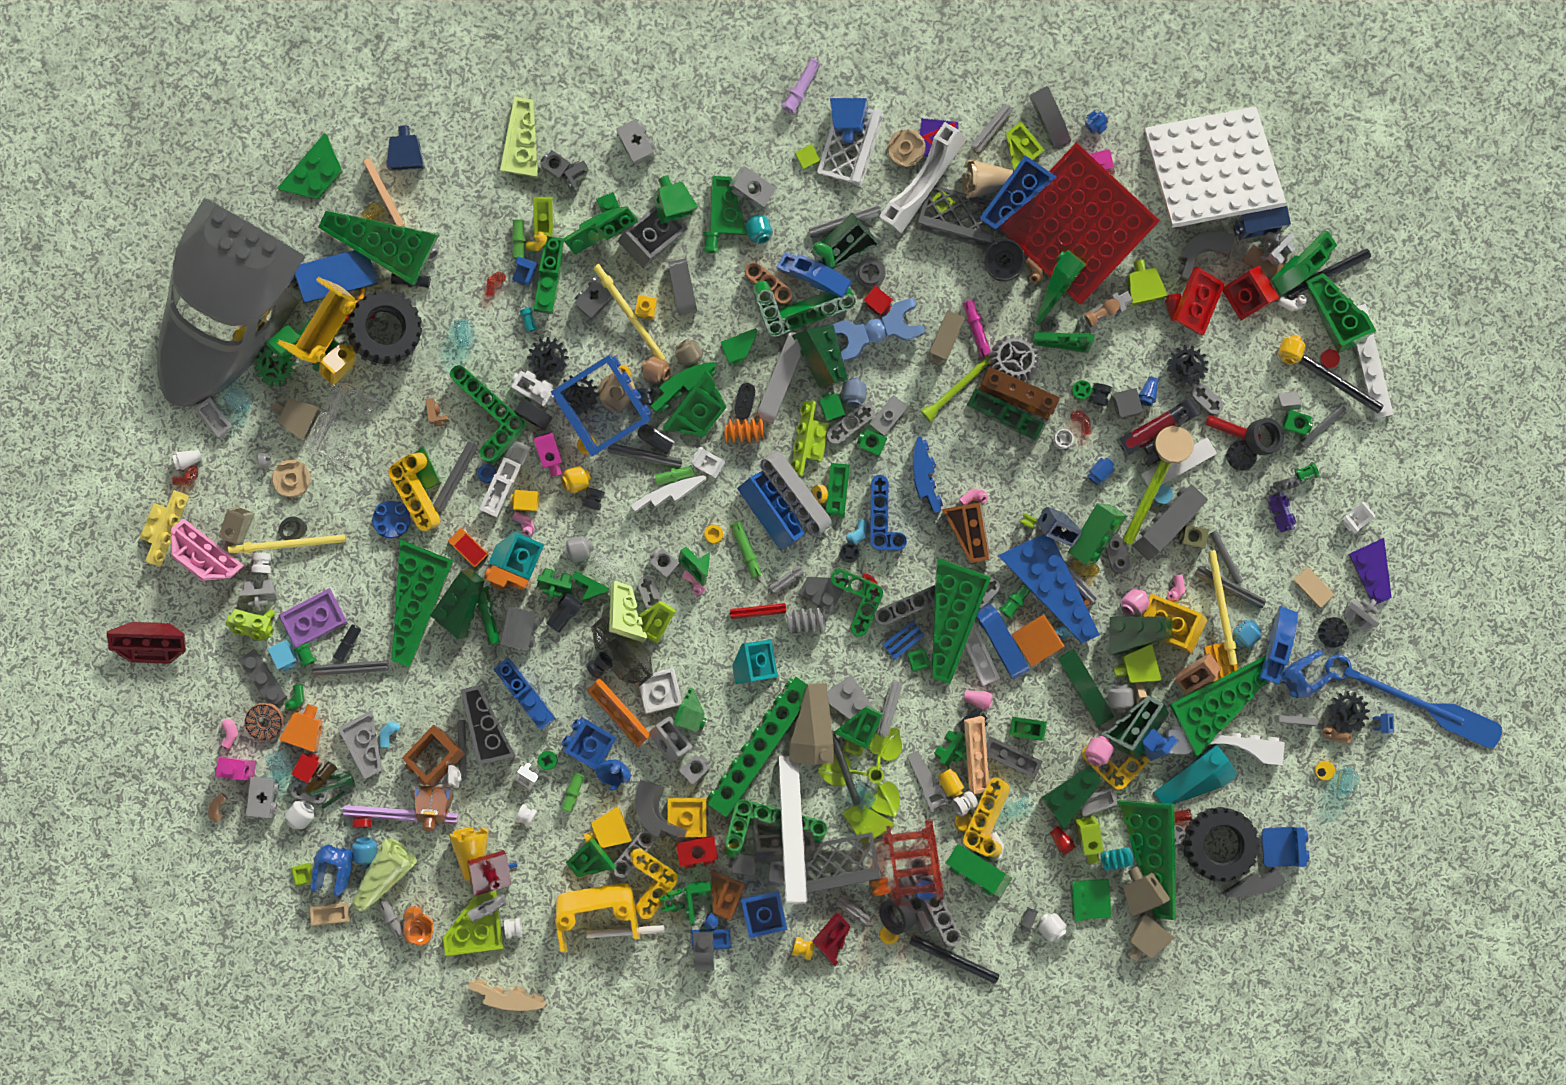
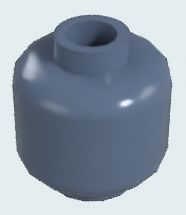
(854, 392)

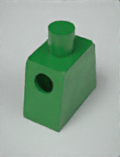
(673, 200)

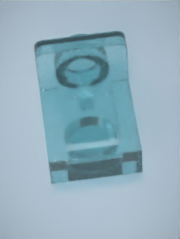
(865, 793)

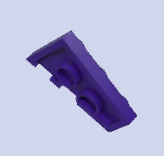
(1373, 570)

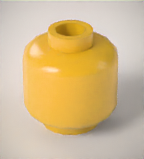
(1291, 349)
(575, 479)

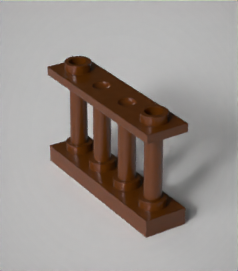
(1019, 393)

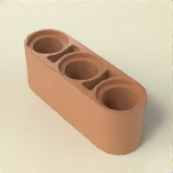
(764, 275)

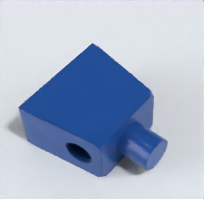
(849, 116)

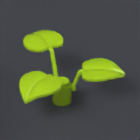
(887, 794)

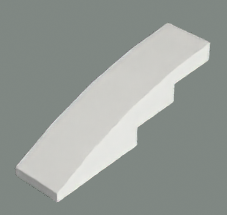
(505, 478)
(675, 490)

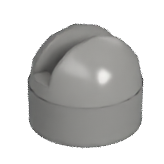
(262, 460)

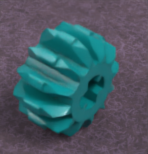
(1116, 859)

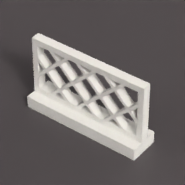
(864, 152)

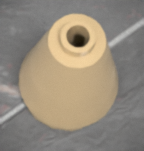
(983, 178)

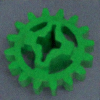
(268, 368)

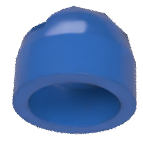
(711, 921)

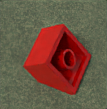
(1250, 293)

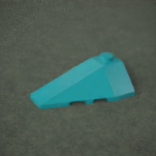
(1202, 775)

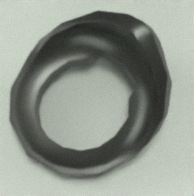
(301, 528)

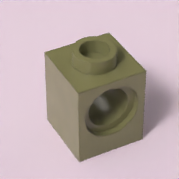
(1202, 535)

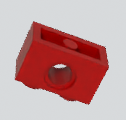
(685, 854)

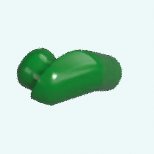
(825, 252)
(297, 700)

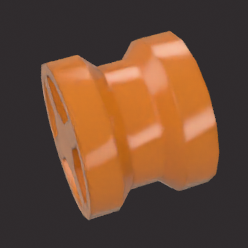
(879, 887)

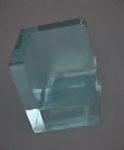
(279, 763)

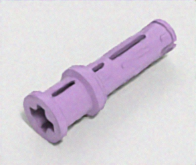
(797, 93)

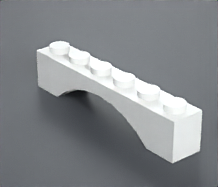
(943, 150)
(1264, 751)

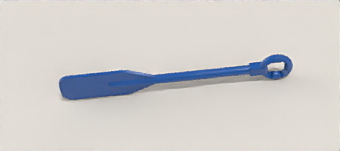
(1448, 715)

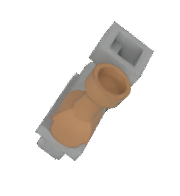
(1111, 307)

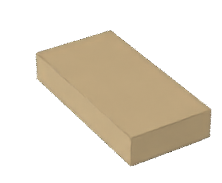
(1313, 587)
(329, 914)

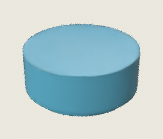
(1164, 494)

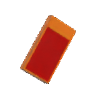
(468, 547)

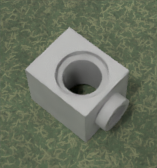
(669, 569)
(686, 771)

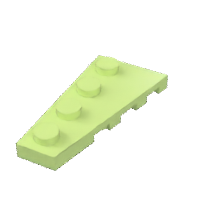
(520, 143)

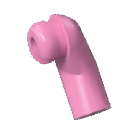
(974, 495)
(526, 523)
(698, 589)
(1178, 590)
(230, 731)

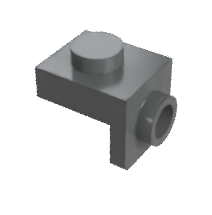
(576, 170)

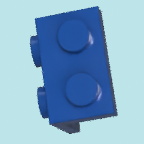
(1285, 846)

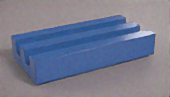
(916, 629)

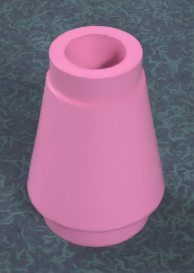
(979, 699)

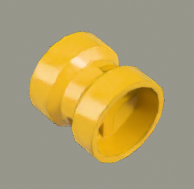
(803, 948)

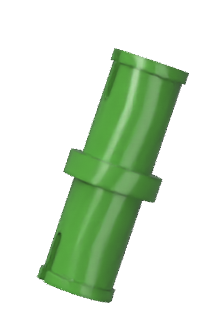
(518, 238)
(674, 475)
(572, 792)

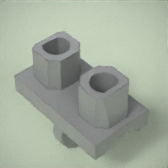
(1276, 244)
(258, 597)
(1369, 619)

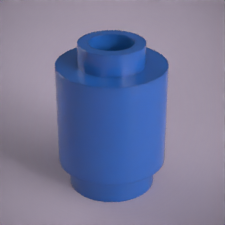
(1101, 471)

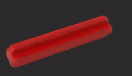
(1227, 427)
(755, 611)

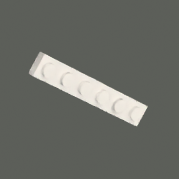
(1373, 372)

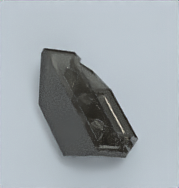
(629, 656)

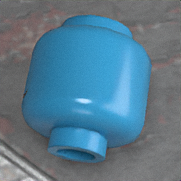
(1247, 633)
(364, 851)

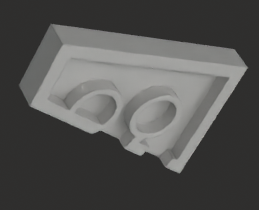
(848, 697)
(363, 744)

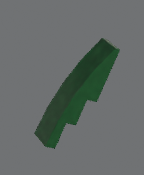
(1006, 414)
(1085, 687)

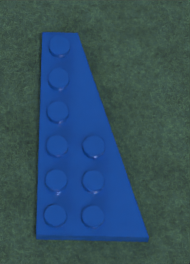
(1048, 578)

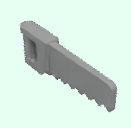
(927, 782)

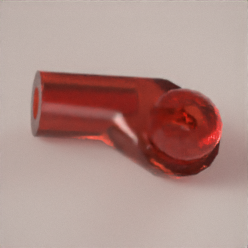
(494, 281)
(1083, 419)
(188, 478)

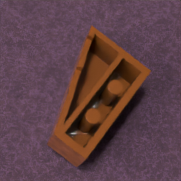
(970, 530)

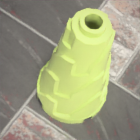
(385, 870)

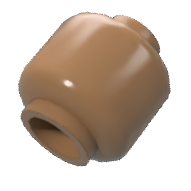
(656, 370)

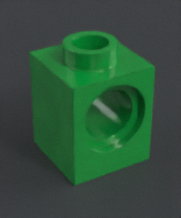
(831, 406)
(1288, 423)
(880, 442)

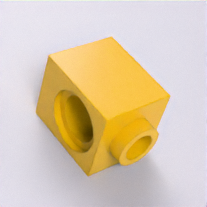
(646, 307)
(525, 500)

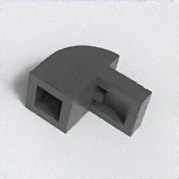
(703, 951)

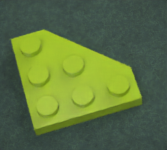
(474, 937)

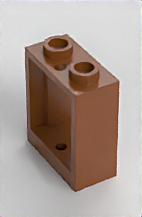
(442, 768)

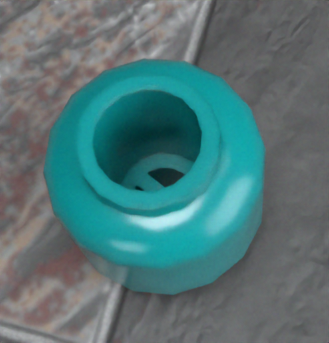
(759, 229)

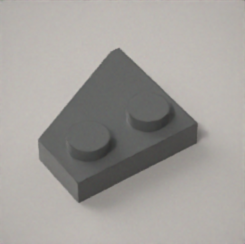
(822, 591)

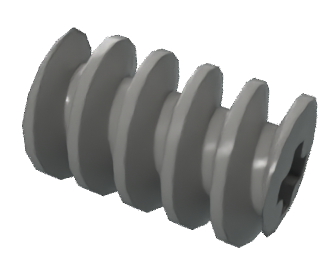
(806, 620)

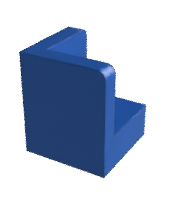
(525, 271)

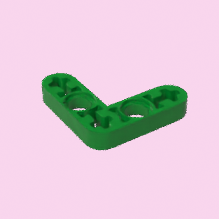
(864, 593)

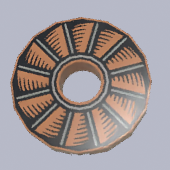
(261, 732)

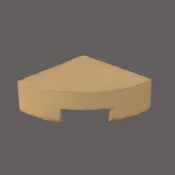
(1139, 692)

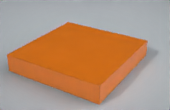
(1038, 640)

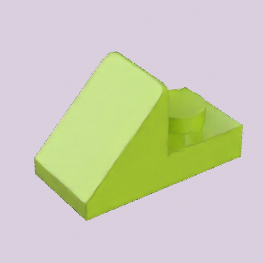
(543, 215)

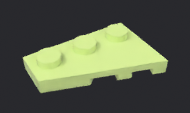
(623, 613)

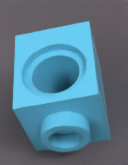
(283, 655)

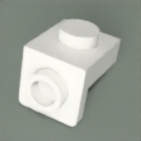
(707, 462)
(1358, 517)
(451, 779)

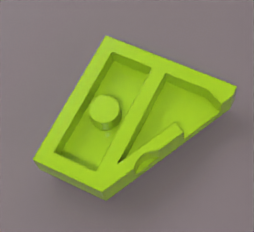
(1022, 143)
(656, 620)
(866, 821)

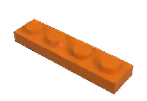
(618, 712)

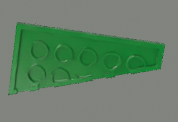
(389, 245)
(417, 592)
(956, 605)
(1216, 704)
(1153, 844)

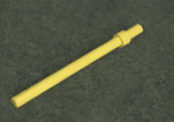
(607, 282)
(248, 547)
(1229, 644)

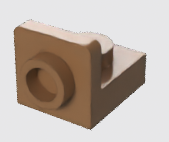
(434, 409)

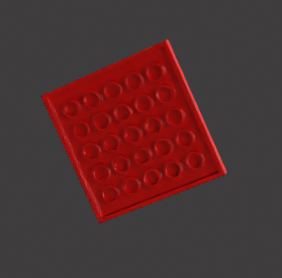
(1084, 214)

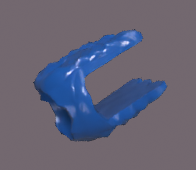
(1295, 679)
(332, 855)

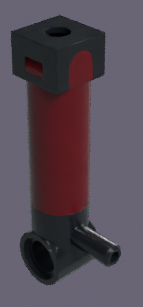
(1148, 432)

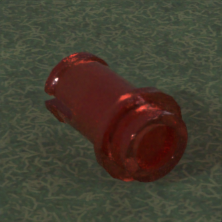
(1182, 815)

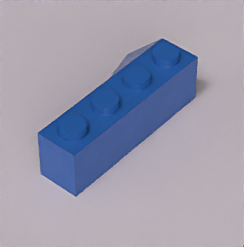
(1020, 188)
(771, 510)

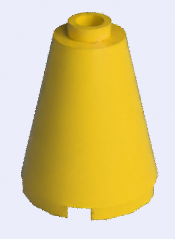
(468, 845)

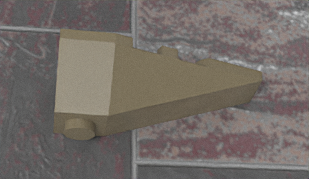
(813, 731)

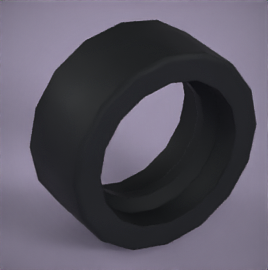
(533, 414)
(1276, 434)
(890, 921)

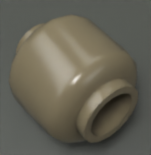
(689, 353)

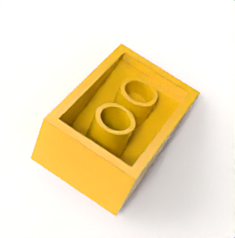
(1186, 622)

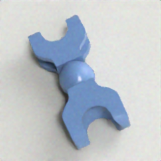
(877, 329)

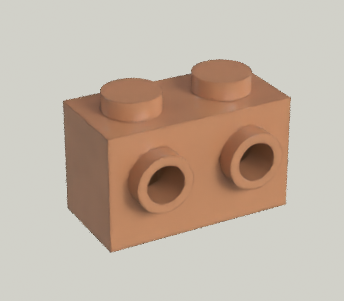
(1197, 674)

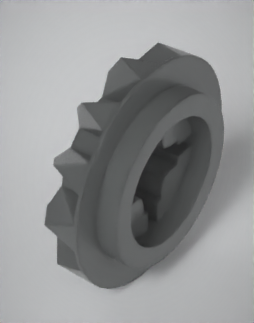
(877, 267)
(1285, 484)

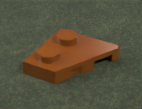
(725, 894)

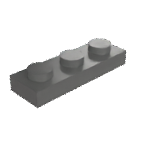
(262, 677)
(1013, 757)

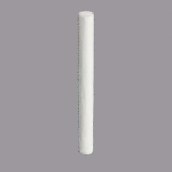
(624, 931)

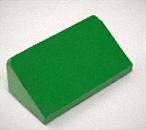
(428, 475)

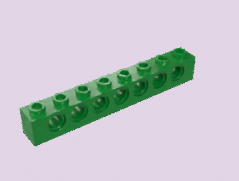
(724, 805)

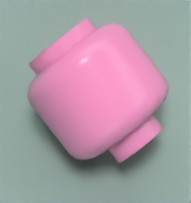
(1134, 603)
(1099, 751)

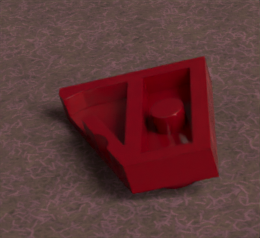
(832, 938)

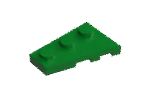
(725, 209)
(1064, 341)

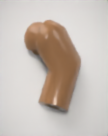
(1036, 272)
(1335, 735)
(213, 810)

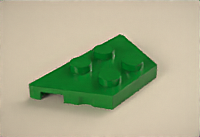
(314, 171)
(698, 409)

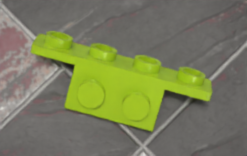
(810, 438)

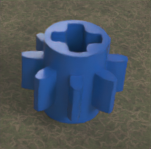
(1096, 122)

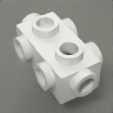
(537, 391)

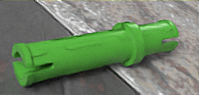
(746, 550)

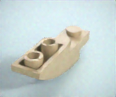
(514, 1000)

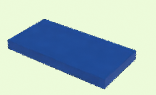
(348, 270)

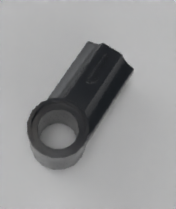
(657, 440)
(567, 608)

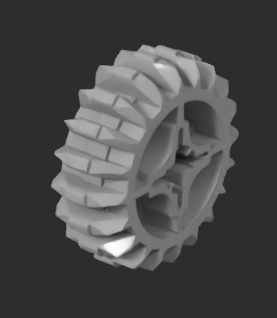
(1010, 345)

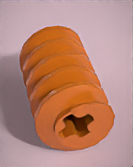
(744, 431)

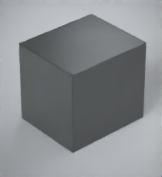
(1127, 403)

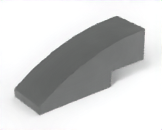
(1050, 117)
(1254, 884)

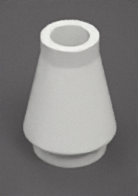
(185, 459)

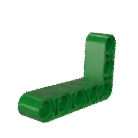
(798, 310)
(492, 408)
(771, 814)

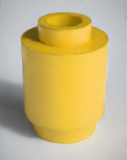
(950, 783)

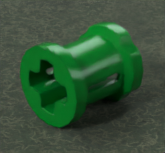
(711, 242)
(1307, 472)
(305, 655)

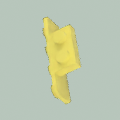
(159, 525)

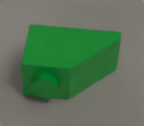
(738, 347)

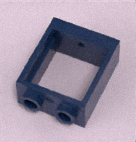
(1262, 222)

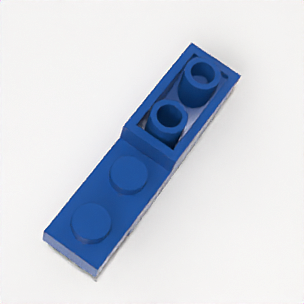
(815, 273)
(922, 468)
(1280, 645)
(524, 693)

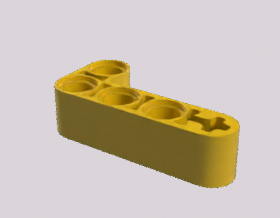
(417, 492)
(990, 817)

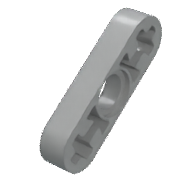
(865, 419)

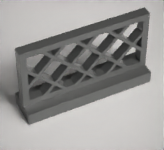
(952, 230)
(847, 878)

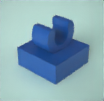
(1386, 721)

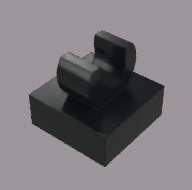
(1152, 456)

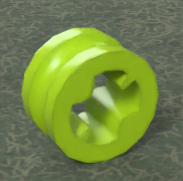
(1028, 521)

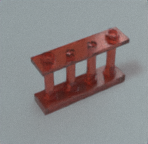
(929, 851)

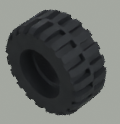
(391, 304)
(1246, 852)

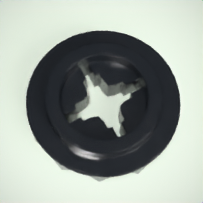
(1234, 460)
(1325, 636)

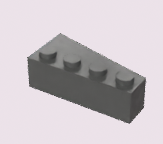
(1170, 522)
(486, 733)

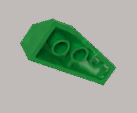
(690, 712)

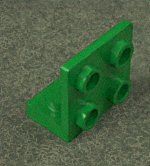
(700, 889)
(1090, 899)

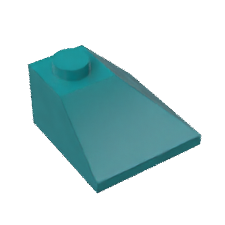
(517, 554)
(754, 662)

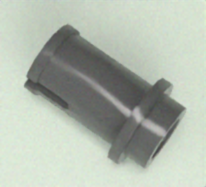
(1028, 920)

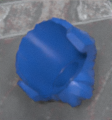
(613, 773)

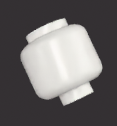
(300, 815)
(1052, 927)

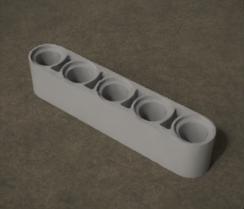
(780, 380)
(795, 493)
(936, 911)

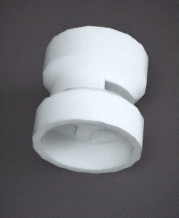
(1066, 439)
(261, 563)
(965, 803)

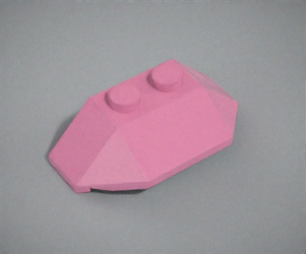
(201, 554)

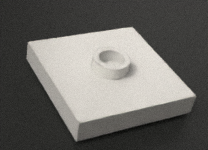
(661, 692)

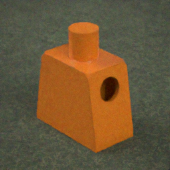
(303, 729)

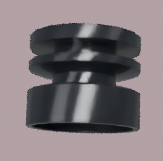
(1012, 252)

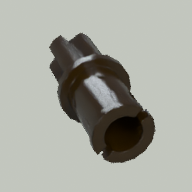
(321, 777)

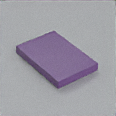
(313, 618)

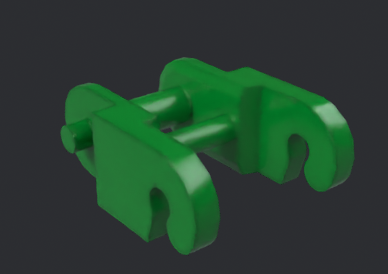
(669, 896)

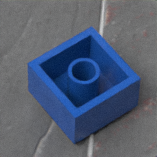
(764, 914)

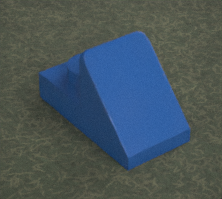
(1158, 746)

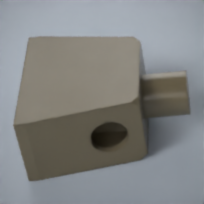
(297, 417)
(235, 520)
(1143, 892)
(1148, 938)

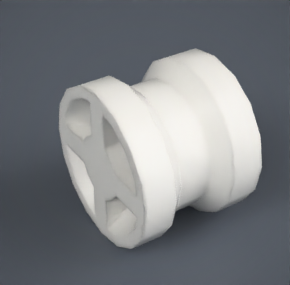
(525, 816)
(513, 928)

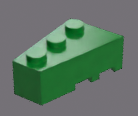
(1097, 533)
(978, 871)

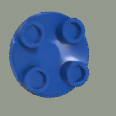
(391, 519)

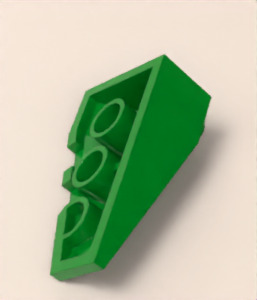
(1063, 275)
(1339, 314)

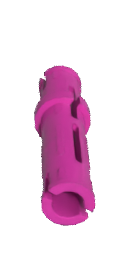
(976, 327)

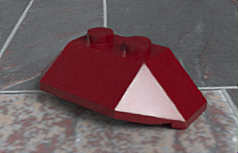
(147, 642)

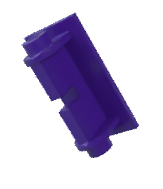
(1281, 505)

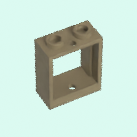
(945, 338)

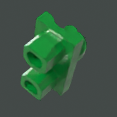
(552, 586)
(952, 753)

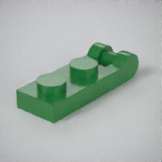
(837, 489)

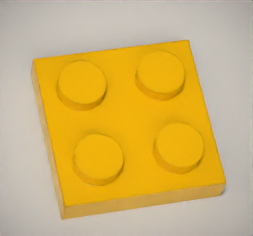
(689, 815)

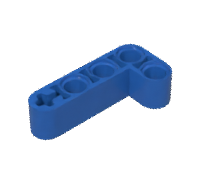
(883, 513)
(1002, 641)

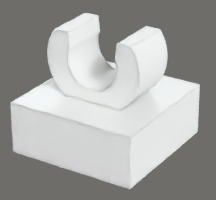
(526, 777)

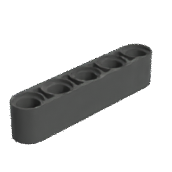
(908, 603)

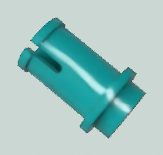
(528, 320)

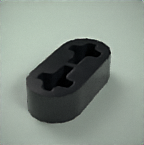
(749, 402)

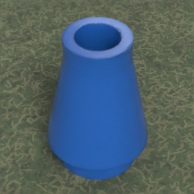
(1149, 392)

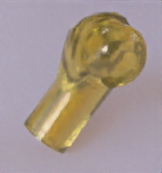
(1085, 571)

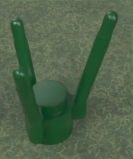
(345, 783)

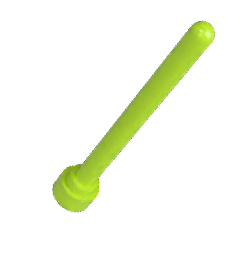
(930, 411)

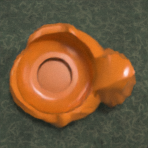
(417, 926)

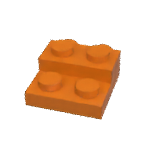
(501, 578)

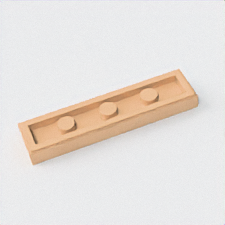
(383, 192)
(976, 754)

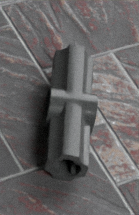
(923, 919)

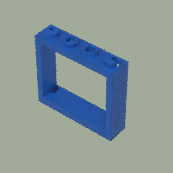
(576, 423)

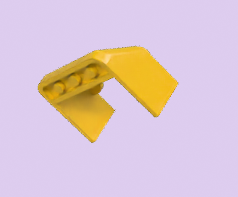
(323, 325)
(618, 896)

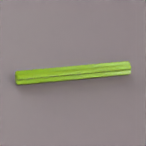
(1146, 502)

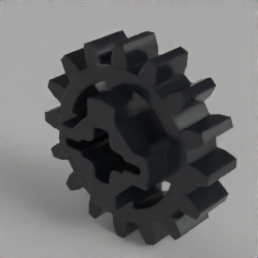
(1180, 364)
(544, 366)
(586, 392)
(1351, 705)

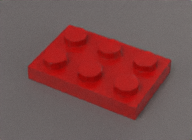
(1198, 301)

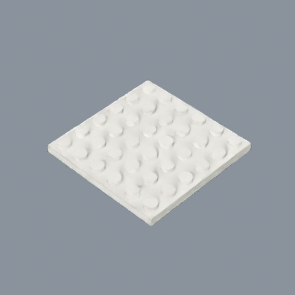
(1214, 167)

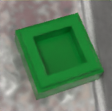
(918, 660)

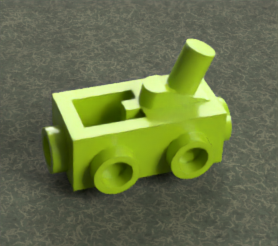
(251, 625)

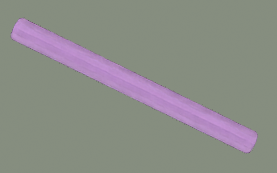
(389, 814)

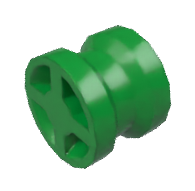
(1081, 387)
(550, 759)

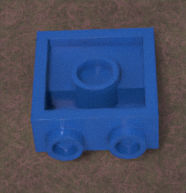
(588, 742)

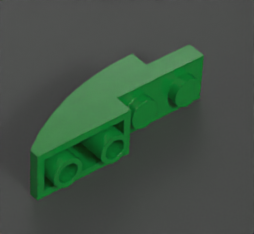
(600, 226)
(1304, 265)
(549, 275)
(686, 379)

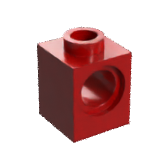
(878, 301)
(307, 767)

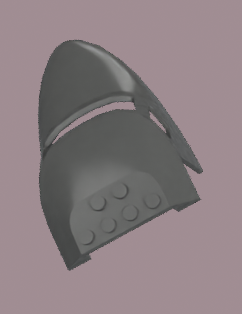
(234, 278)

